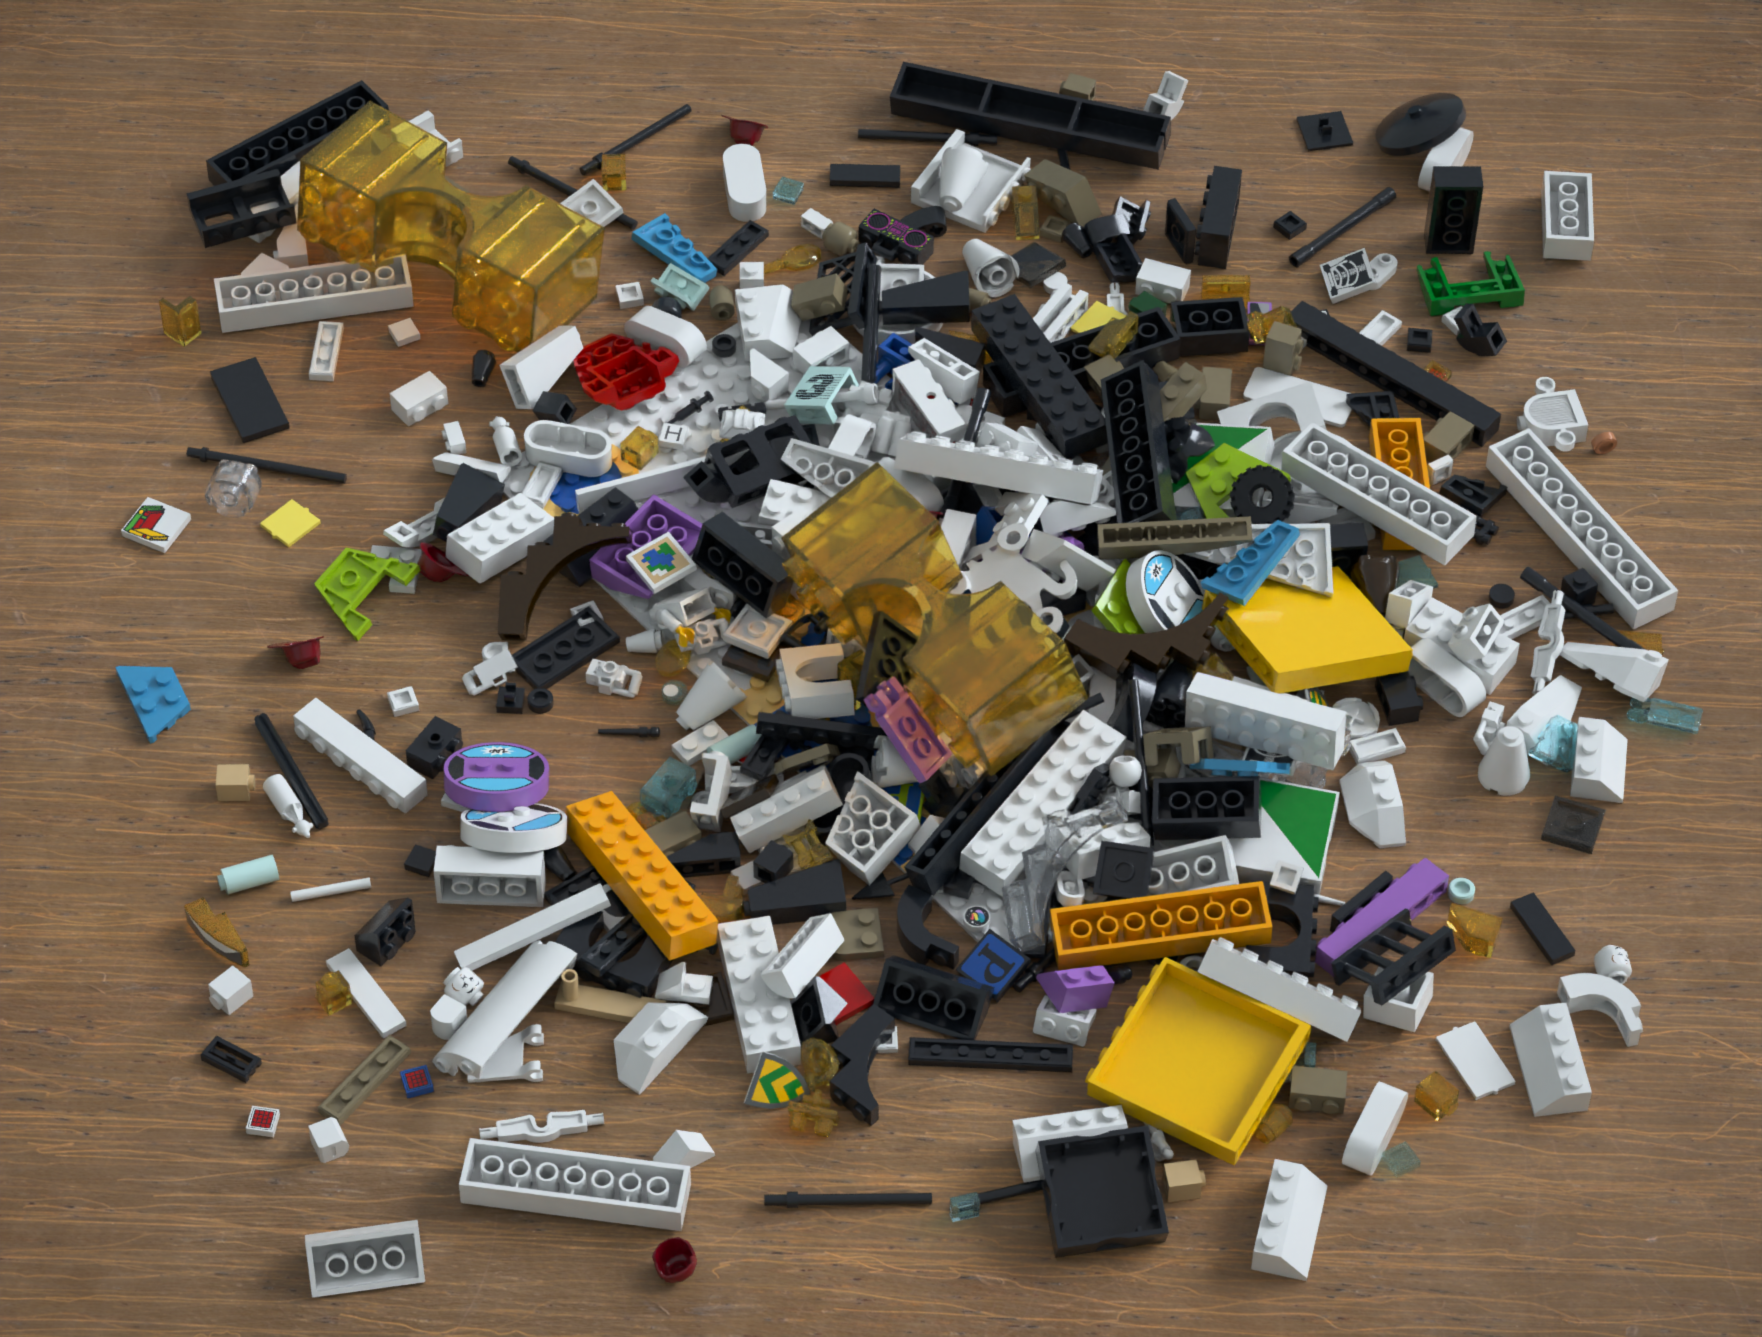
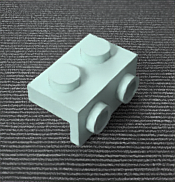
(681, 287)

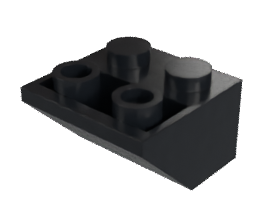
(386, 931)

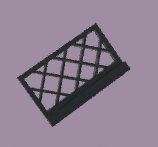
(856, 288)

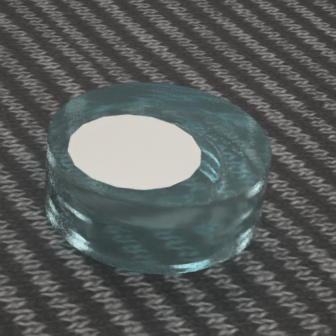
(674, 692)

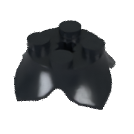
(1185, 441)

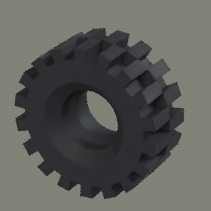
(1266, 478)

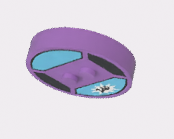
(496, 776)

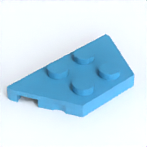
(154, 697)
(1224, 767)

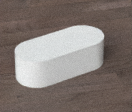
(1448, 153)
(744, 182)
(667, 331)
(854, 437)
(568, 447)
(917, 485)
(1445, 678)
(1375, 1128)

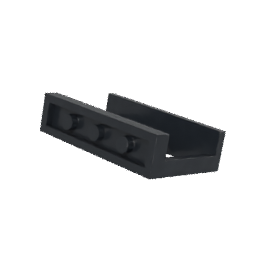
(238, 199)
(755, 483)

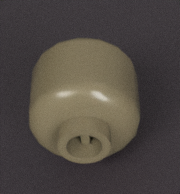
(840, 238)

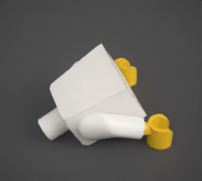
(683, 610)

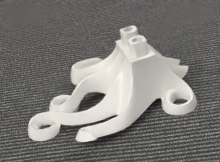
(1018, 575)

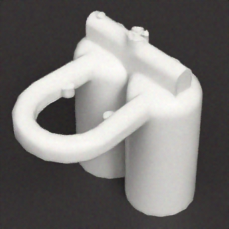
(889, 429)

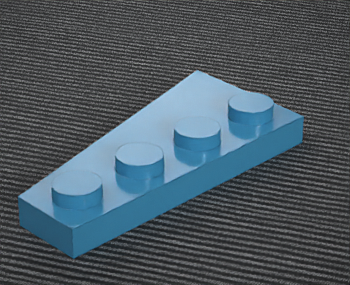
(671, 247)
(1252, 564)

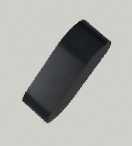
(842, 772)

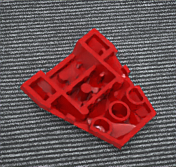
(623, 373)

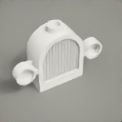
(1554, 416)

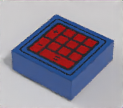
(416, 1081)

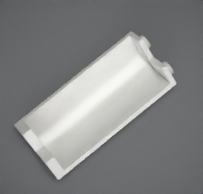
(504, 1008)

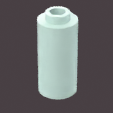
(738, 744)
(248, 874)

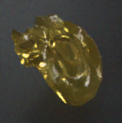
(818, 1062)

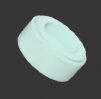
(1461, 891)

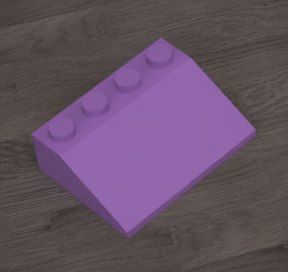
(647, 524)

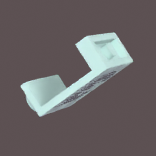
(815, 392)

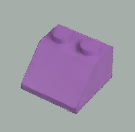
(1077, 988)

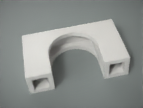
(1293, 403)
(810, 699)

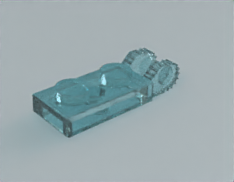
(1666, 714)

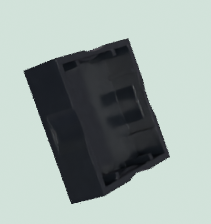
(1101, 1191)

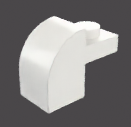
(1169, 95)

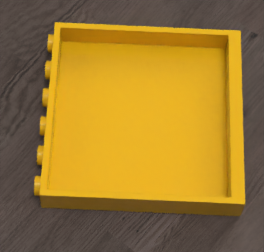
(1312, 639)
(1198, 1060)

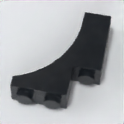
(855, 1055)

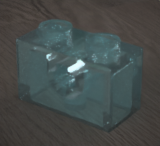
(668, 788)

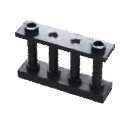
(1405, 970)

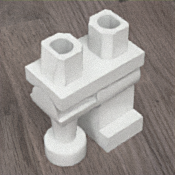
(869, 412)

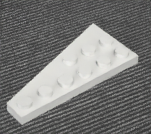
(1304, 564)

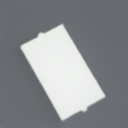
(1475, 1060)

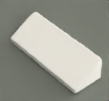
(450, 463)

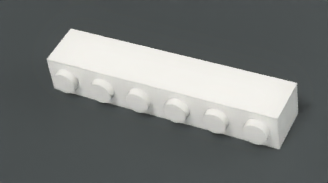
(360, 755)

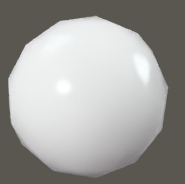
(1125, 771)

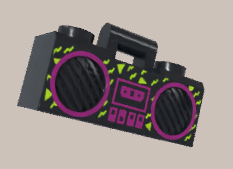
(895, 239)

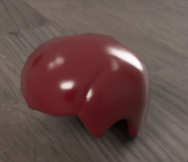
(674, 1260)

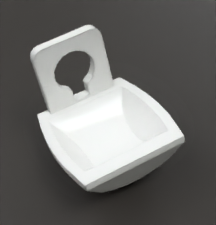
(739, 422)

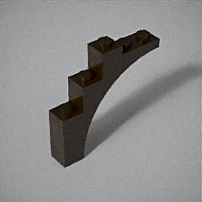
(544, 561)
(1115, 651)

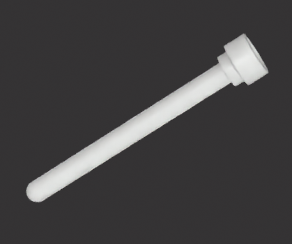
(867, 394)

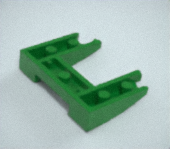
(1501, 286)

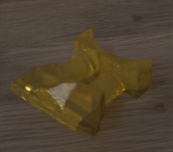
(816, 855)

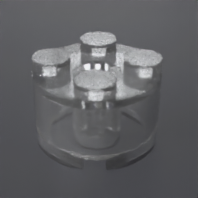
(233, 488)

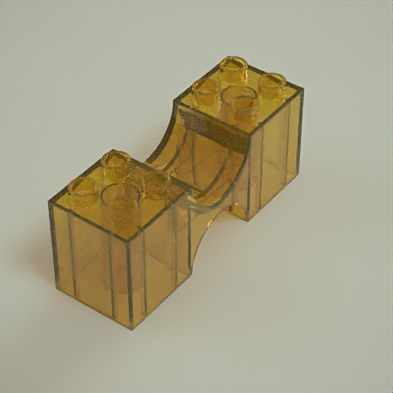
(514, 257)
(981, 658)

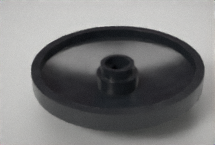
(1420, 124)

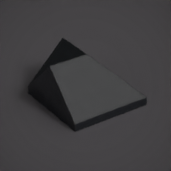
(816, 1011)

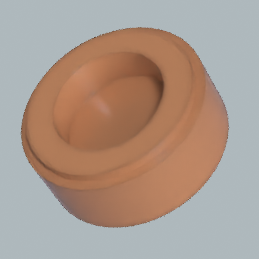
(1604, 443)

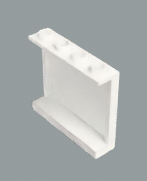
(989, 196)

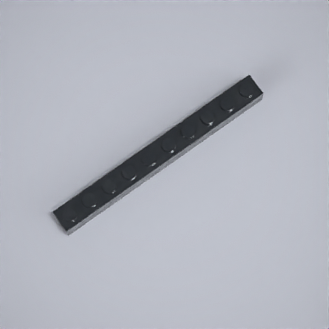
(1392, 372)

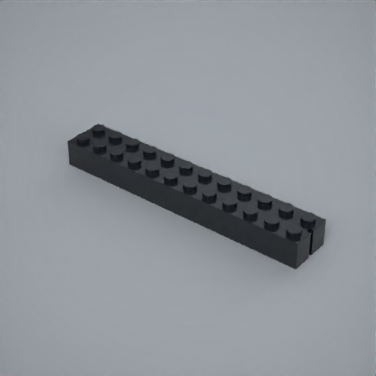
(1030, 115)

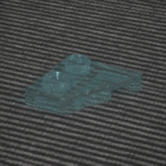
(1557, 744)

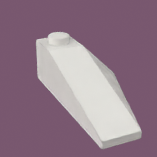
(1631, 669)

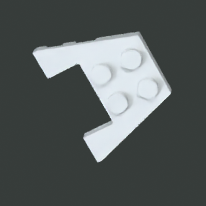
(1016, 508)

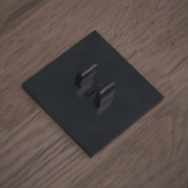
(1324, 131)

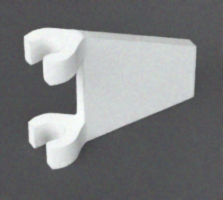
(508, 1059)

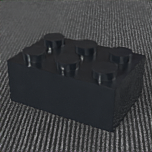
(1210, 326)

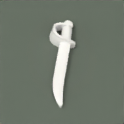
(1160, 1147)

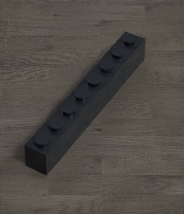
(943, 849)

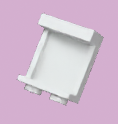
(709, 815)

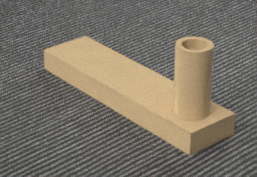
(597, 1001)

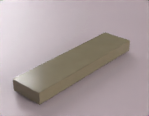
(364, 1080)

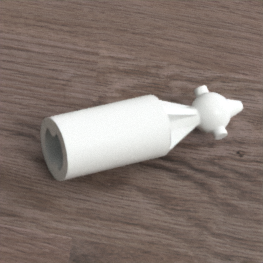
(505, 442)
(287, 803)

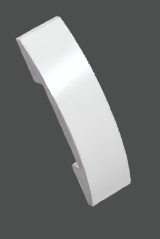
(415, 532)

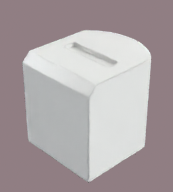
(447, 1017)
(328, 1139)

